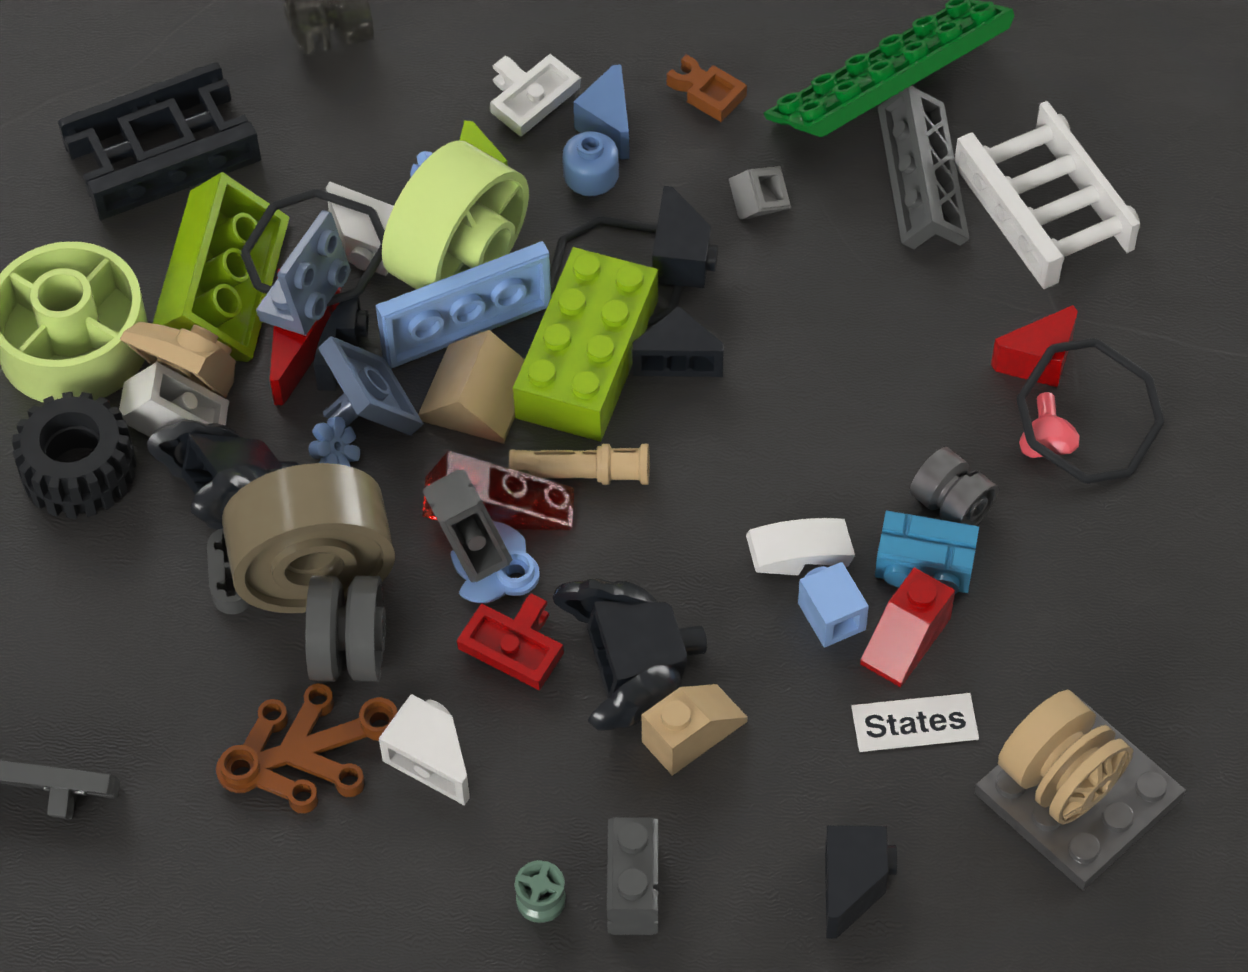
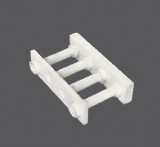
(1023, 224)

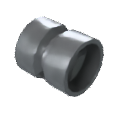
(948, 485)

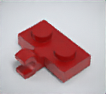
(513, 643)

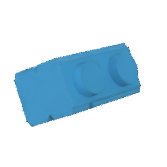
(929, 544)

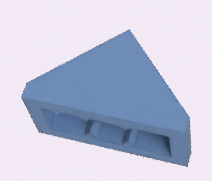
(604, 109)

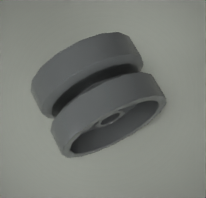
(351, 628)

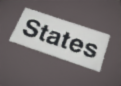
(914, 722)

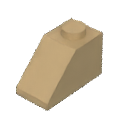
(689, 724)

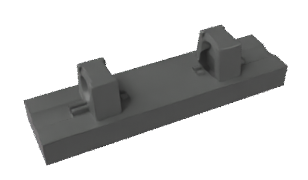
(62, 784)

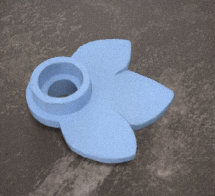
(500, 583)

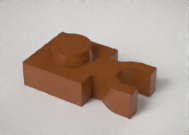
(709, 91)

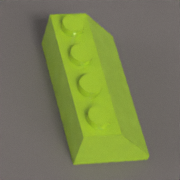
(206, 270)

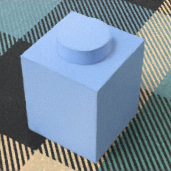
(832, 603)

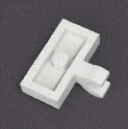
(531, 94)

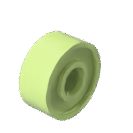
(454, 215)
(66, 321)

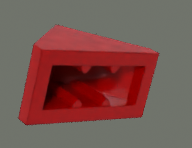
(1023, 348)

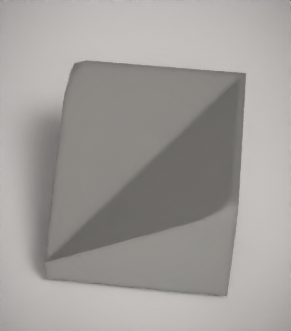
(759, 192)

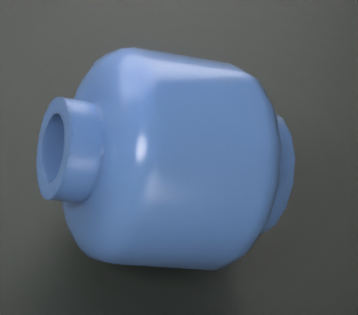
(590, 163)

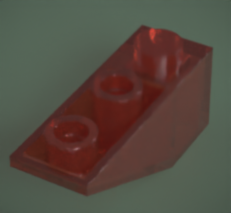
(510, 495)

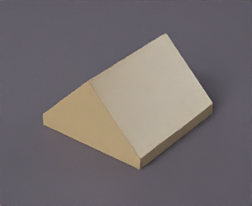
(474, 388)

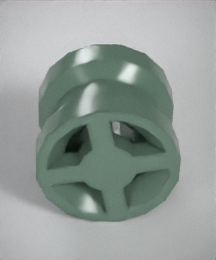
(536, 880)

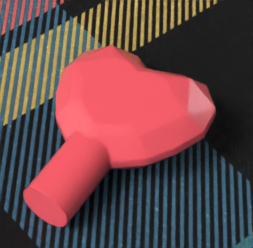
(1050, 430)

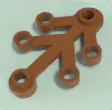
(301, 749)

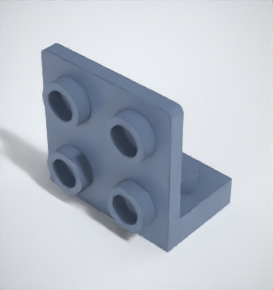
(307, 279)

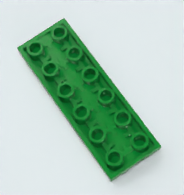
(891, 66)

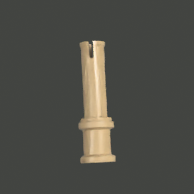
(604, 463)

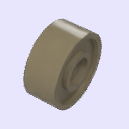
(303, 526)

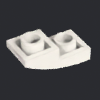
(793, 543)

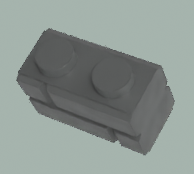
(467, 525)
(632, 876)

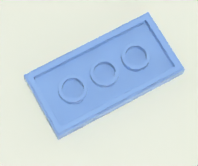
(464, 304)

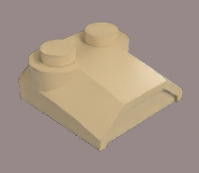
(190, 353)

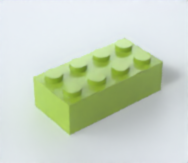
(585, 344)

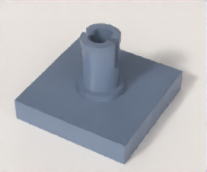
(368, 388)

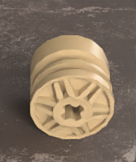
(1065, 756)

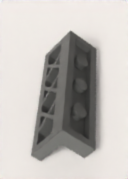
(916, 165)

